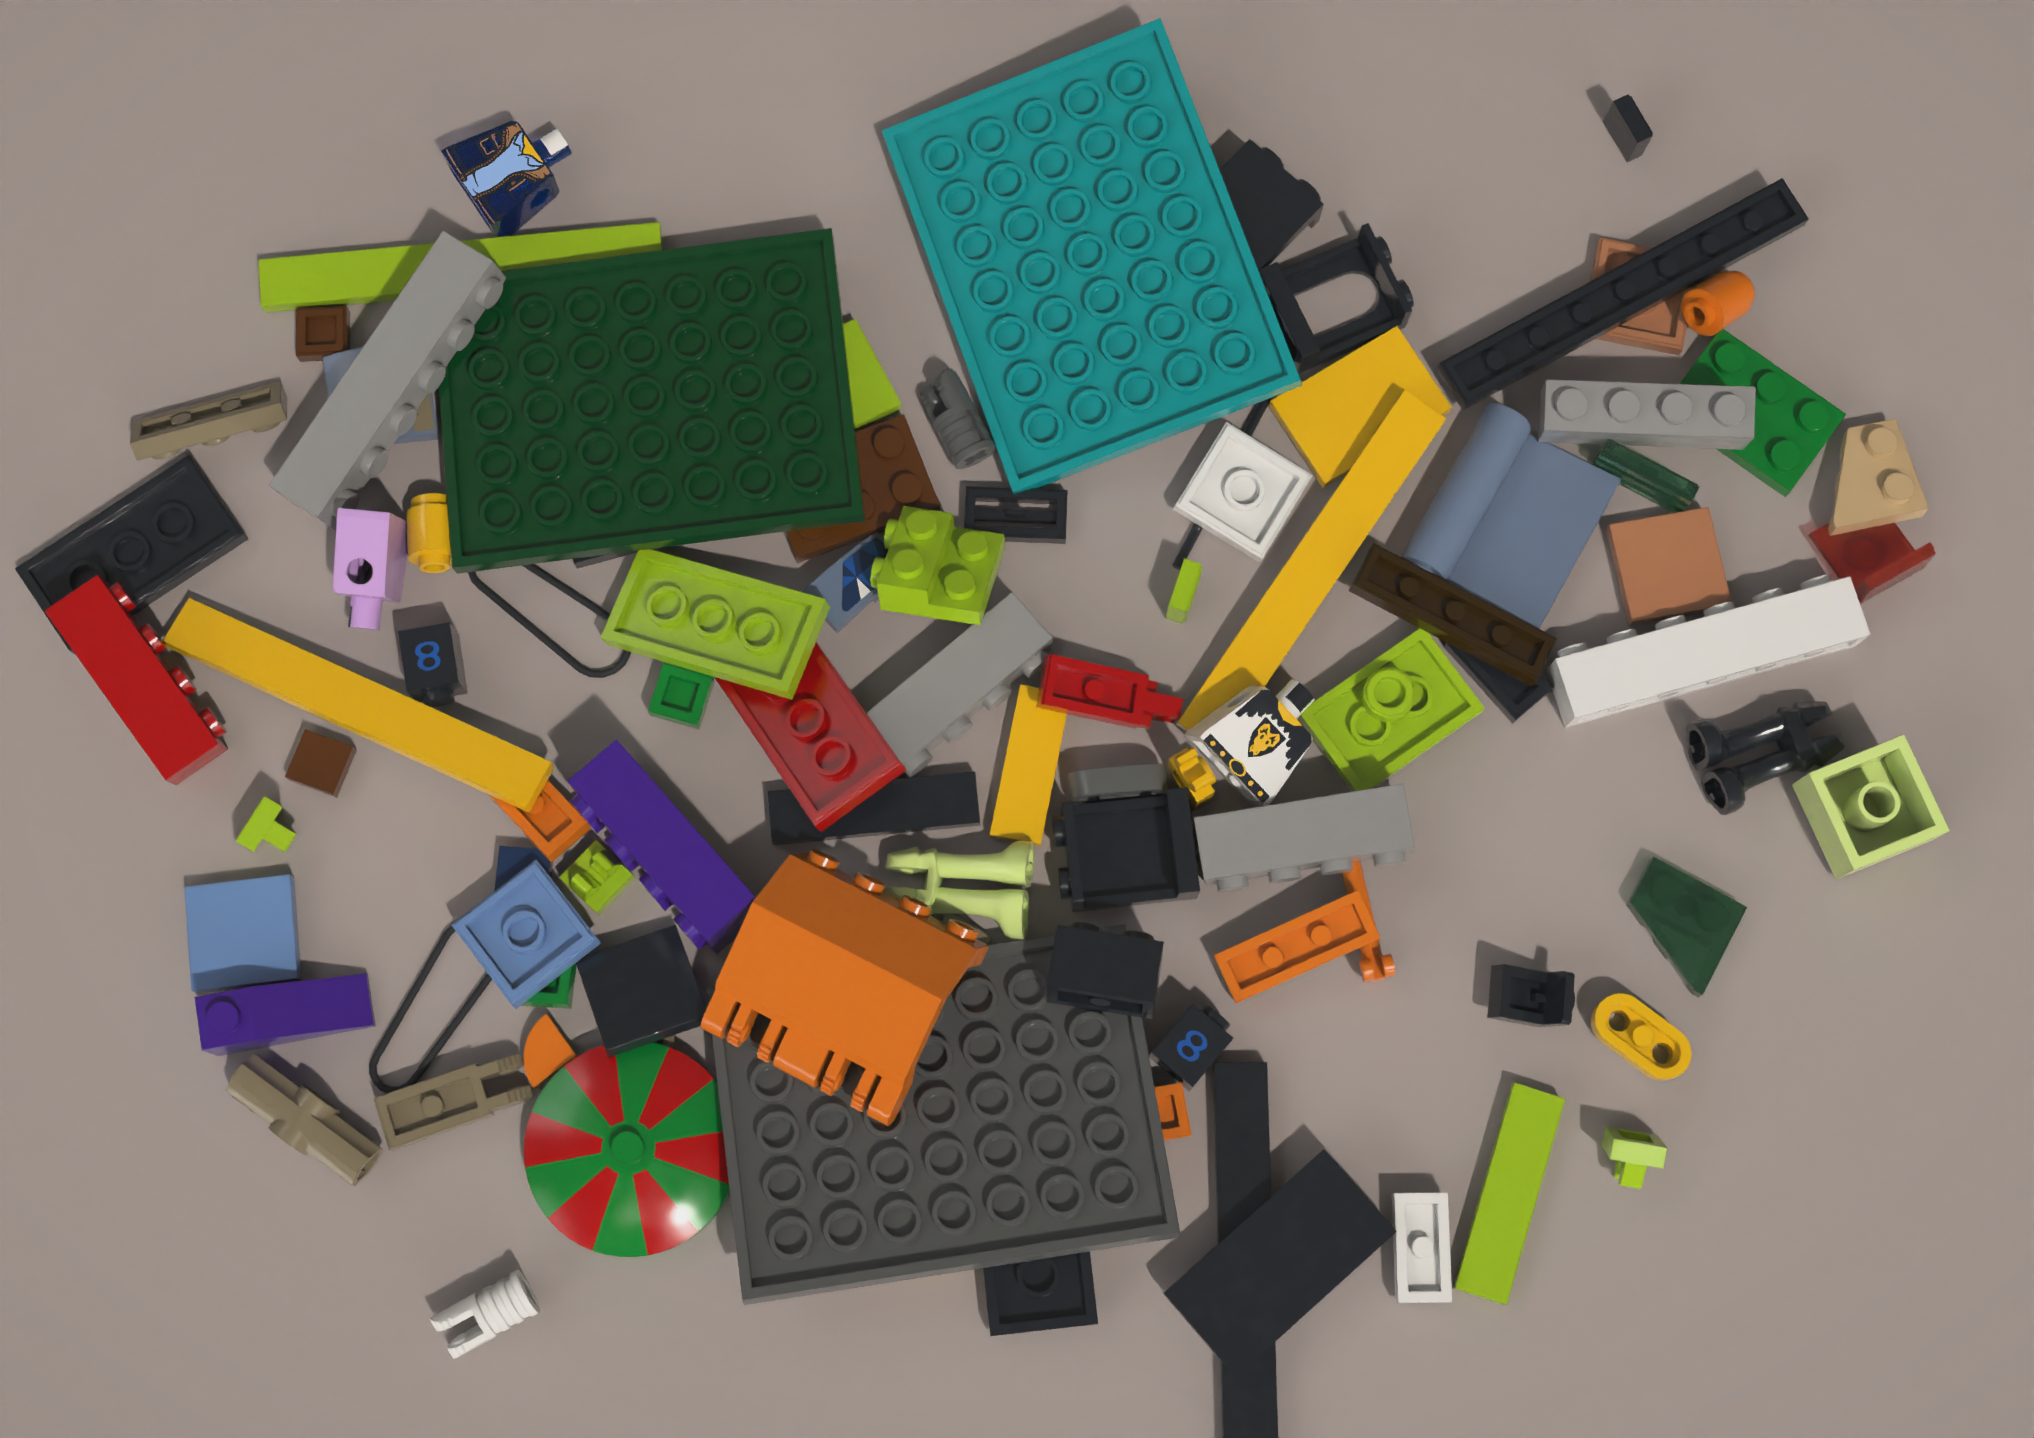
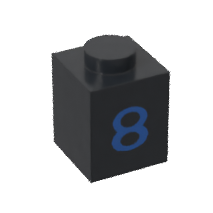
(433, 664)
(1192, 1045)

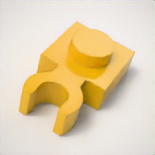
(1194, 774)

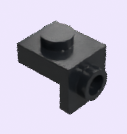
(1531, 996)

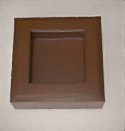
(321, 332)
(320, 763)

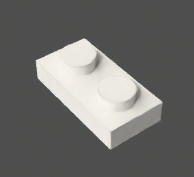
(1421, 1248)

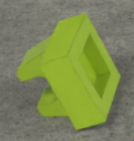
(263, 827)
(597, 877)
(1633, 1154)

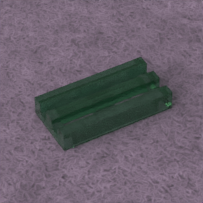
(1646, 477)

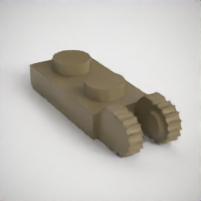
(447, 1102)

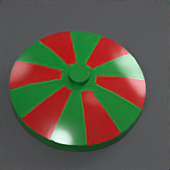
(628, 1150)

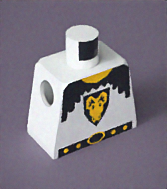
(1256, 739)

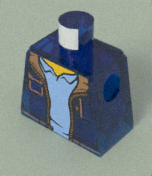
(507, 174)

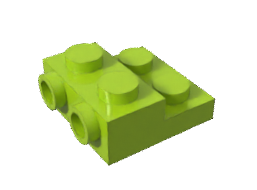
(936, 567)

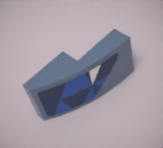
(848, 583)

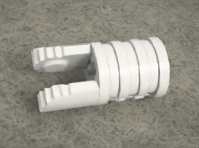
(494, 1309)

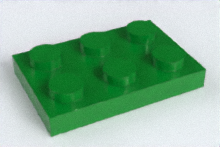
(1789, 416)

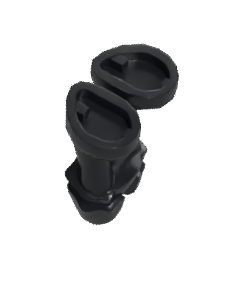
(1727, 785)

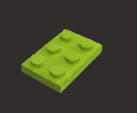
(1373, 750)

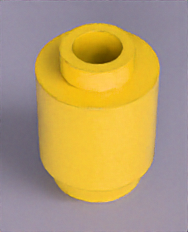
(429, 533)

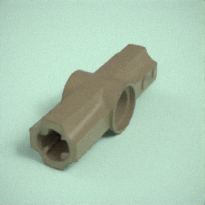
(304, 1119)

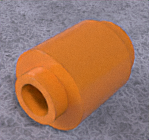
(1717, 302)

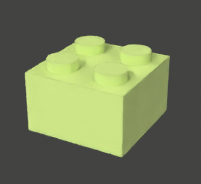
(1870, 807)

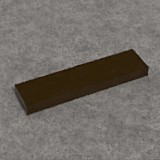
(1452, 614)

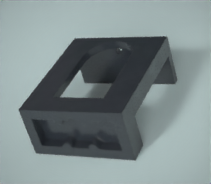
(1361, 256)

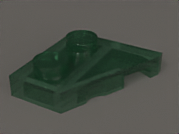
(1686, 920)

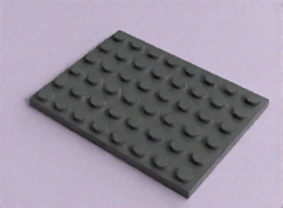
(1013, 1146)

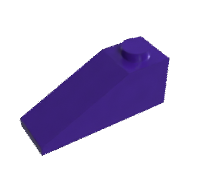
(283, 1013)

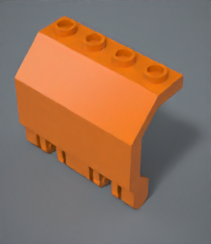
(840, 979)

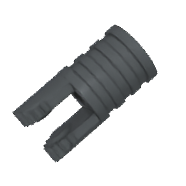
(957, 420)

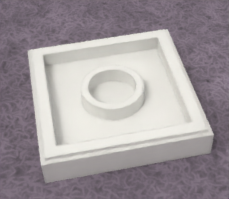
(1242, 492)

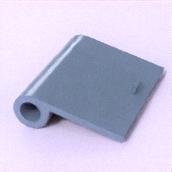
(1511, 516)

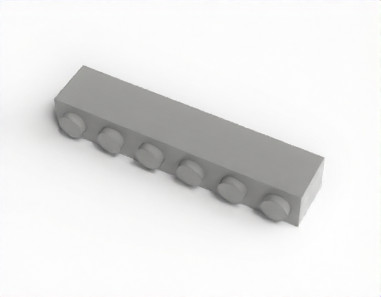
(389, 380)

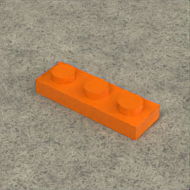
(1297, 946)

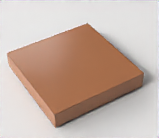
(1656, 329)
(1668, 565)

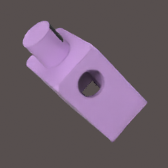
(363, 543)

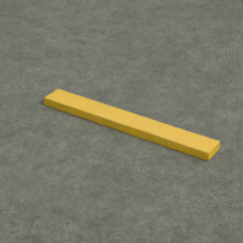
(1320, 556)
(359, 705)

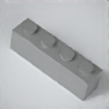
(1647, 414)
(960, 682)
(1305, 836)

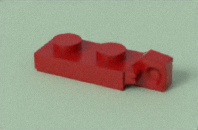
(1104, 693)

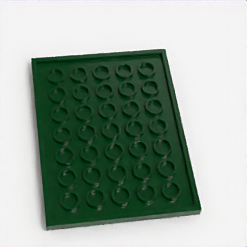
(652, 404)

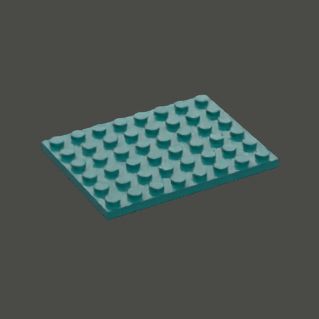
(1090, 258)

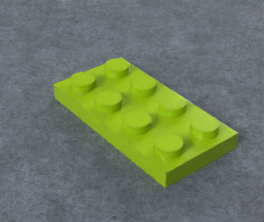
(716, 622)

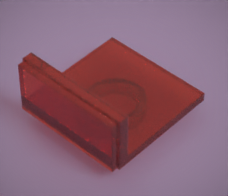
(1871, 557)

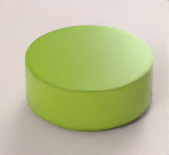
(1388, 694)

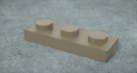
(209, 421)

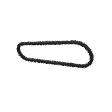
(540, 635)
(404, 1008)

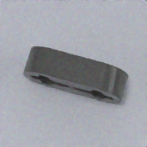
(1118, 783)

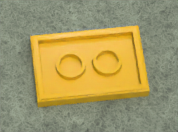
(1347, 401)

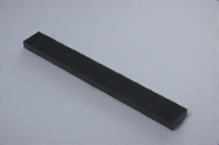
(1622, 294)
(1242, 1187)

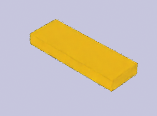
(1028, 770)

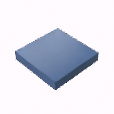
(242, 933)
(526, 934)

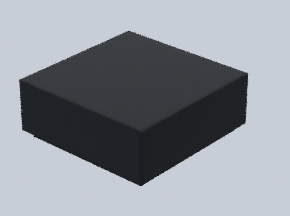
(1628, 127)

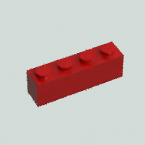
(137, 679)

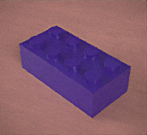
(666, 846)

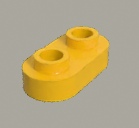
(1640, 1035)

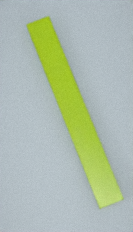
(384, 272)

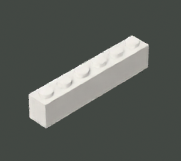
(1707, 650)

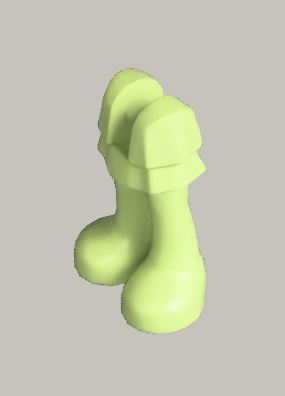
(1006, 906)

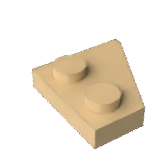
(1875, 480)

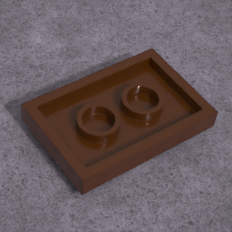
(890, 479)

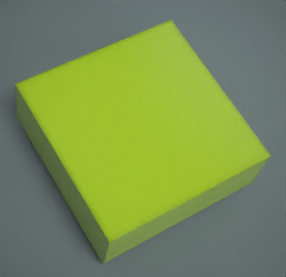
(1184, 591)

